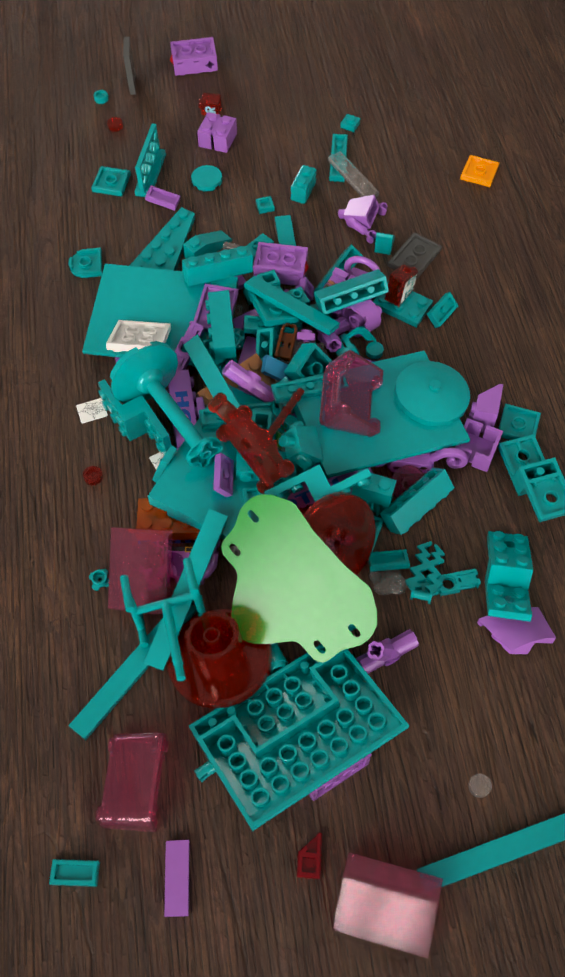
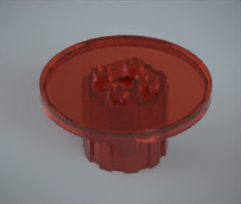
(344, 526)
(218, 662)

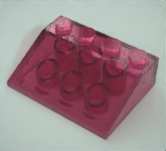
(147, 562)
(388, 904)

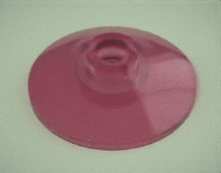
(405, 474)

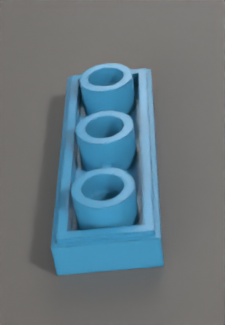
(274, 368)

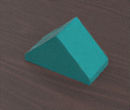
(384, 243)

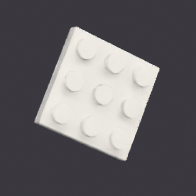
(137, 334)

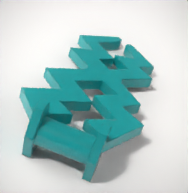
(413, 583)

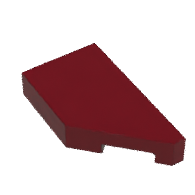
(310, 859)

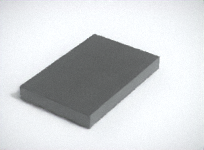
(129, 65)
(416, 253)

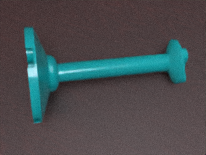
(148, 374)

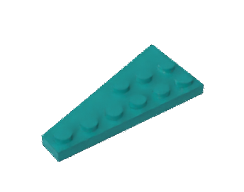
(167, 245)

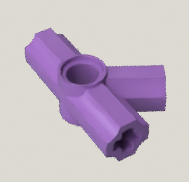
(332, 341)
(248, 381)
(387, 651)

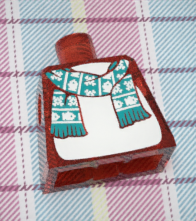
(403, 280)

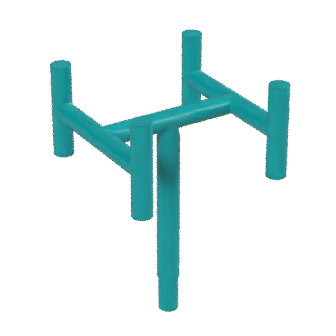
(164, 604)

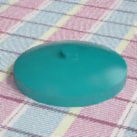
(432, 393)

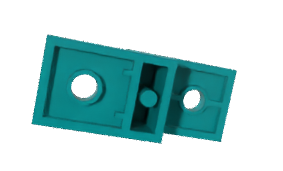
(134, 418)
(535, 476)
(318, 483)
(508, 576)

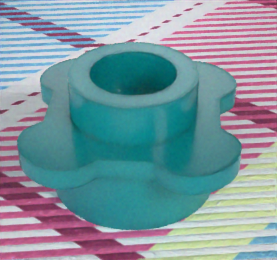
(94, 576)

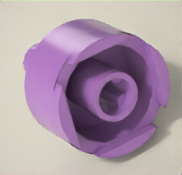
(363, 314)

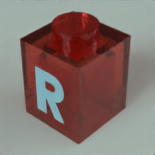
(210, 103)

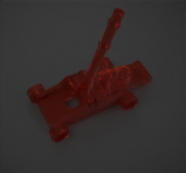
(253, 441)

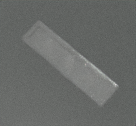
(352, 175)

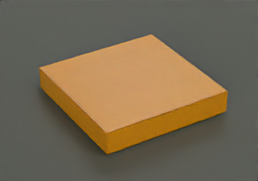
(479, 171)

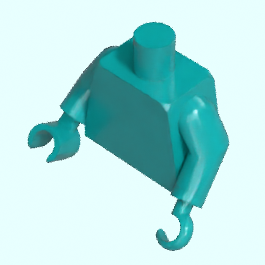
(302, 445)

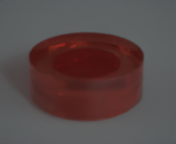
(115, 124)
(92, 475)

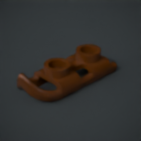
(288, 339)

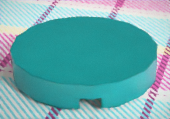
(206, 178)

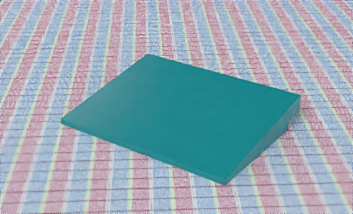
(144, 296)
(398, 436)
(188, 491)
(296, 733)

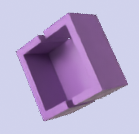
(223, 131)
(480, 450)

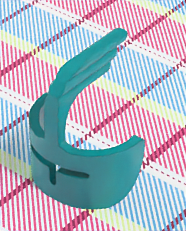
(345, 338)

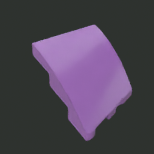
(519, 635)

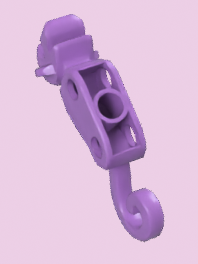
(427, 460)

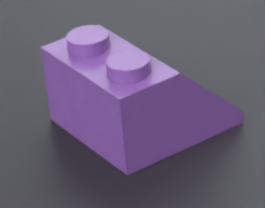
(487, 407)

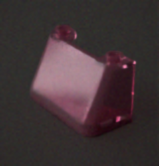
(350, 406)
(133, 781)

